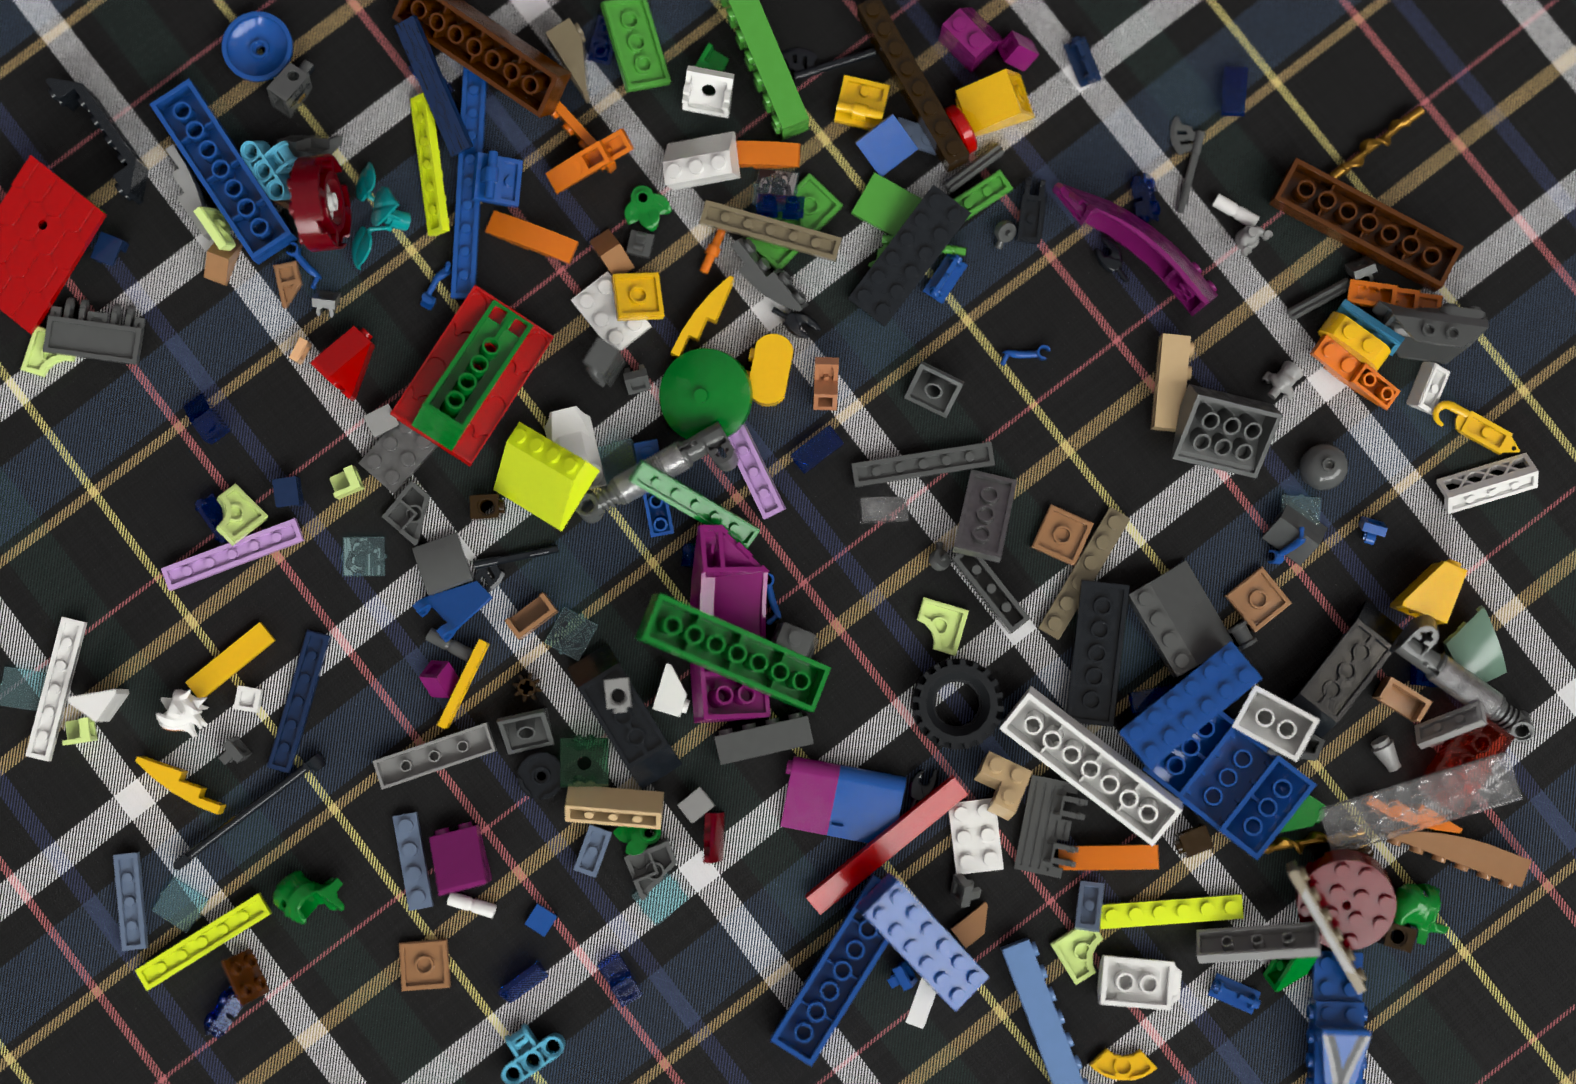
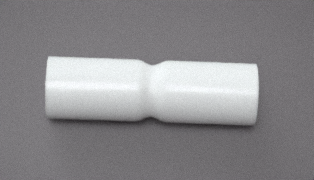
(1232, 209)
(474, 905)

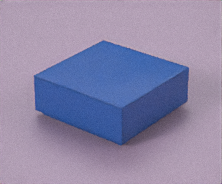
(541, 919)

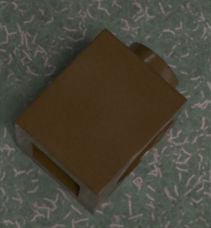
(477, 502)
(1193, 841)
(1405, 941)

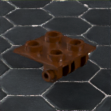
(245, 976)

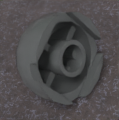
(1323, 467)

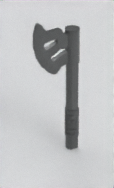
(1195, 149)

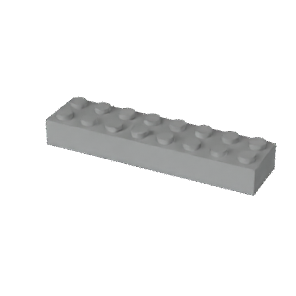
(434, 755)
(1258, 942)

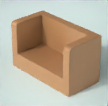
(532, 616)
(1402, 699)

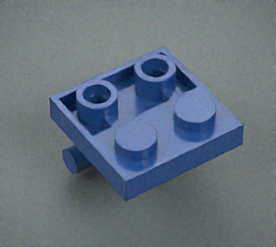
(496, 179)

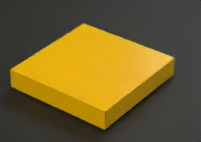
(637, 296)

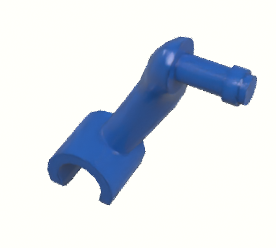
(772, 602)

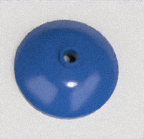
(247, 36)

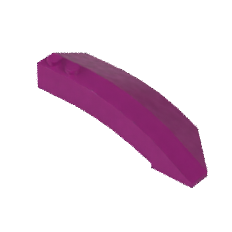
(1144, 242)
(733, 589)

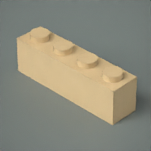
(1170, 380)
(614, 807)

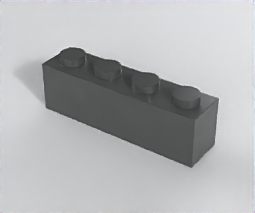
(604, 363)
(991, 591)
(763, 740)

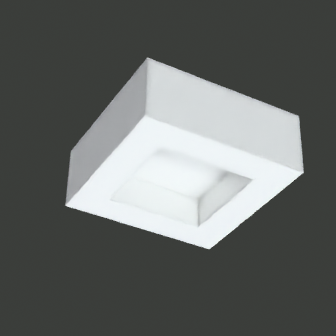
(248, 699)

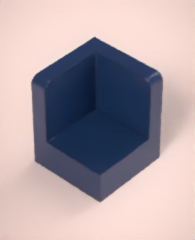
(108, 248)
(288, 491)

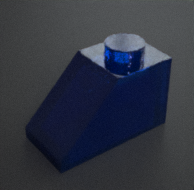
(206, 419)

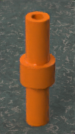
(712, 251)

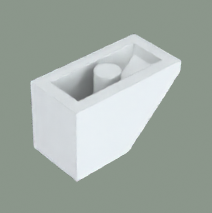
(671, 694)

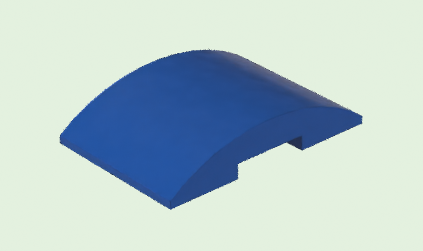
(1234, 784)

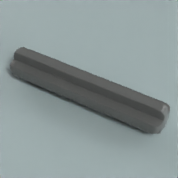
(973, 168)
(1318, 299)

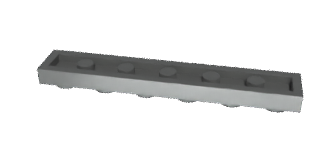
(923, 464)

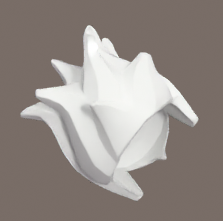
(182, 712)

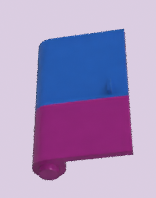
(840, 799)

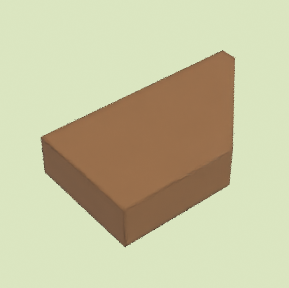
(288, 281)
(971, 926)

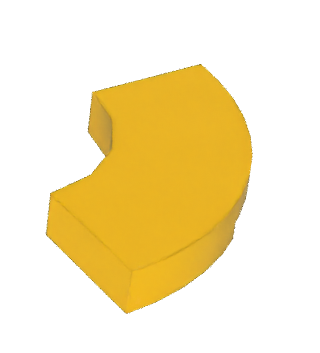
(1122, 1066)

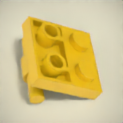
(861, 103)

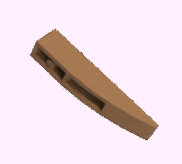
(1468, 854)

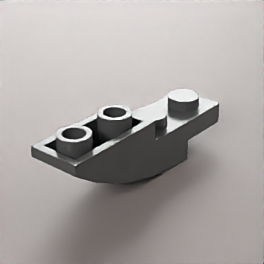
(773, 284)

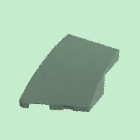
(1477, 647)

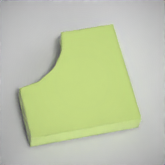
(216, 227)
(36, 360)
(240, 514)
(945, 624)
(1076, 952)

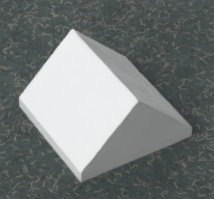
(100, 705)

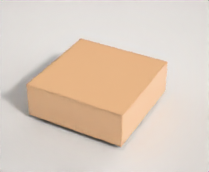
(300, 351)

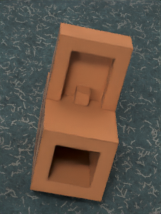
(825, 383)

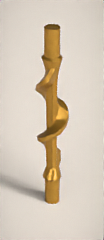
(1370, 144)
(1285, 843)

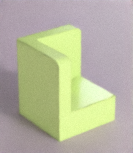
(346, 482)
(80, 731)

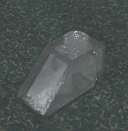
(883, 509)

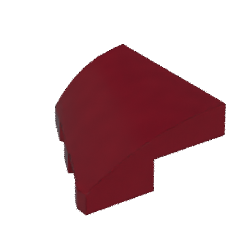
(714, 837)

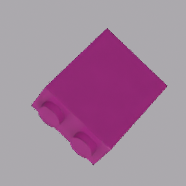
(969, 38)
(459, 858)

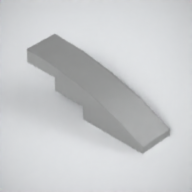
(192, 195)

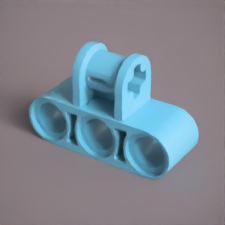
(280, 163)
(526, 1046)

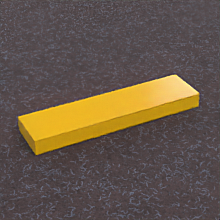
(230, 661)
(463, 684)

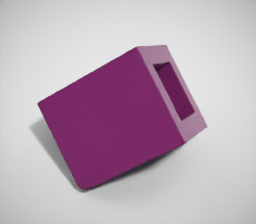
(1018, 51)
(439, 679)

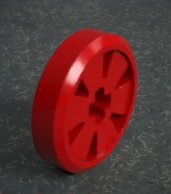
(962, 127)

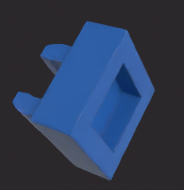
(1372, 529)
(903, 976)

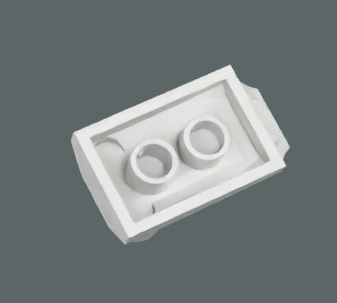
(575, 433)
(1138, 982)

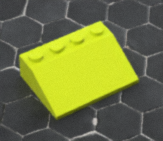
(543, 476)

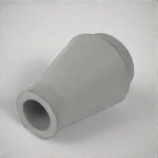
(1385, 751)

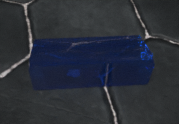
(523, 982)

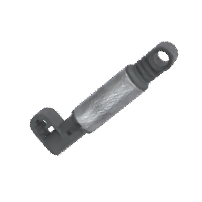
(670, 460)
(1454, 678)

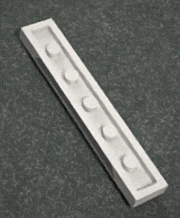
(56, 689)

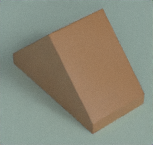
(611, 253)
(221, 263)

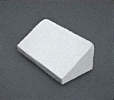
(1428, 387)

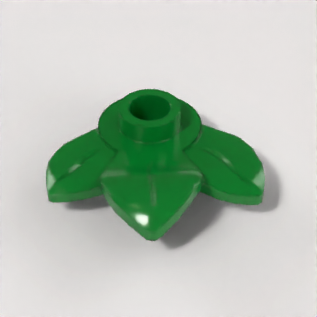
(647, 211)
(636, 838)

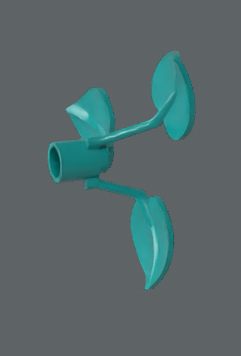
(383, 212)

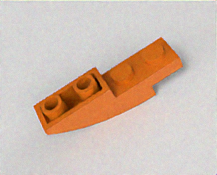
(589, 160)
(1353, 373)

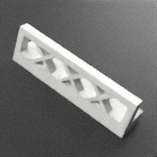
(1491, 486)

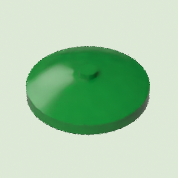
(705, 389)

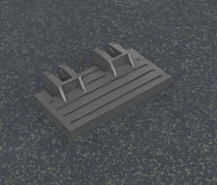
(92, 335)
(1044, 826)

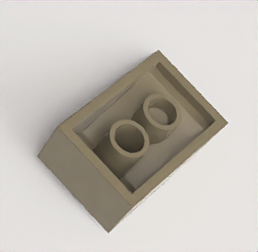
(568, 45)

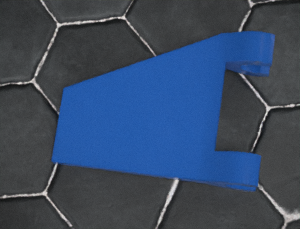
(454, 606)

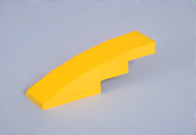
(708, 311)
(174, 780)

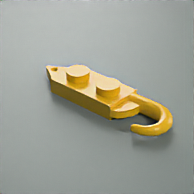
(1478, 428)

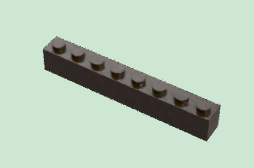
(912, 84)

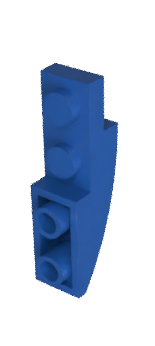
(657, 510)

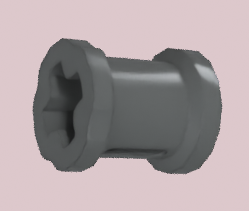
(1242, 635)

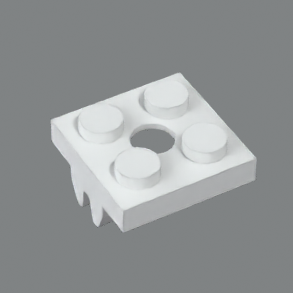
(697, 101)

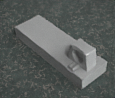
(1446, 726)

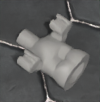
(1248, 238)
(1283, 380)

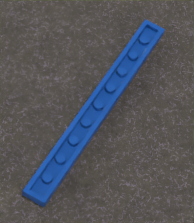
(467, 210)

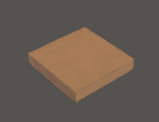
(1062, 535)
(1258, 599)
(424, 964)

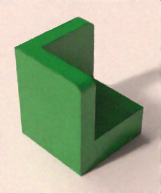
(712, 59)

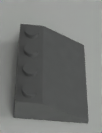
(1224, 431)
(1179, 619)

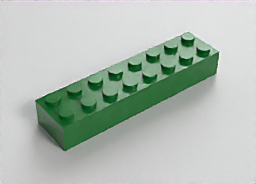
(732, 652)

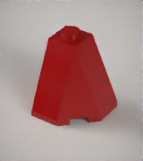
(346, 361)

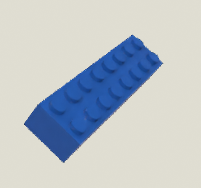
(223, 171)
(831, 984)

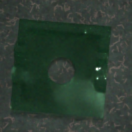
(572, 750)

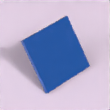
(886, 145)

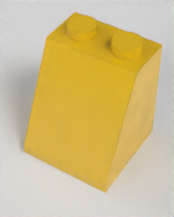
(995, 102)
(1433, 592)

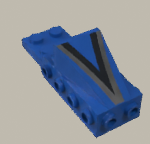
(1336, 1025)

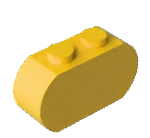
(1355, 340)
(770, 369)

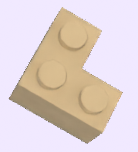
(1007, 780)

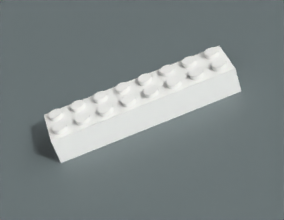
(1091, 766)

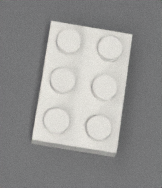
(598, 308)
(975, 837)

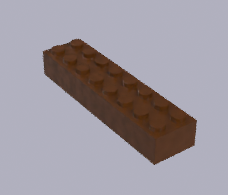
(490, 52)
(1366, 225)

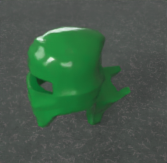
(301, 896)
(1419, 910)

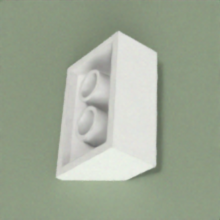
(701, 161)
(1276, 723)

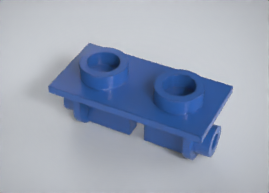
(945, 277)
(1234, 993)

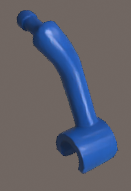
(306, 266)
(428, 300)
(1024, 354)
(1279, 555)

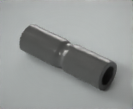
(452, 646)

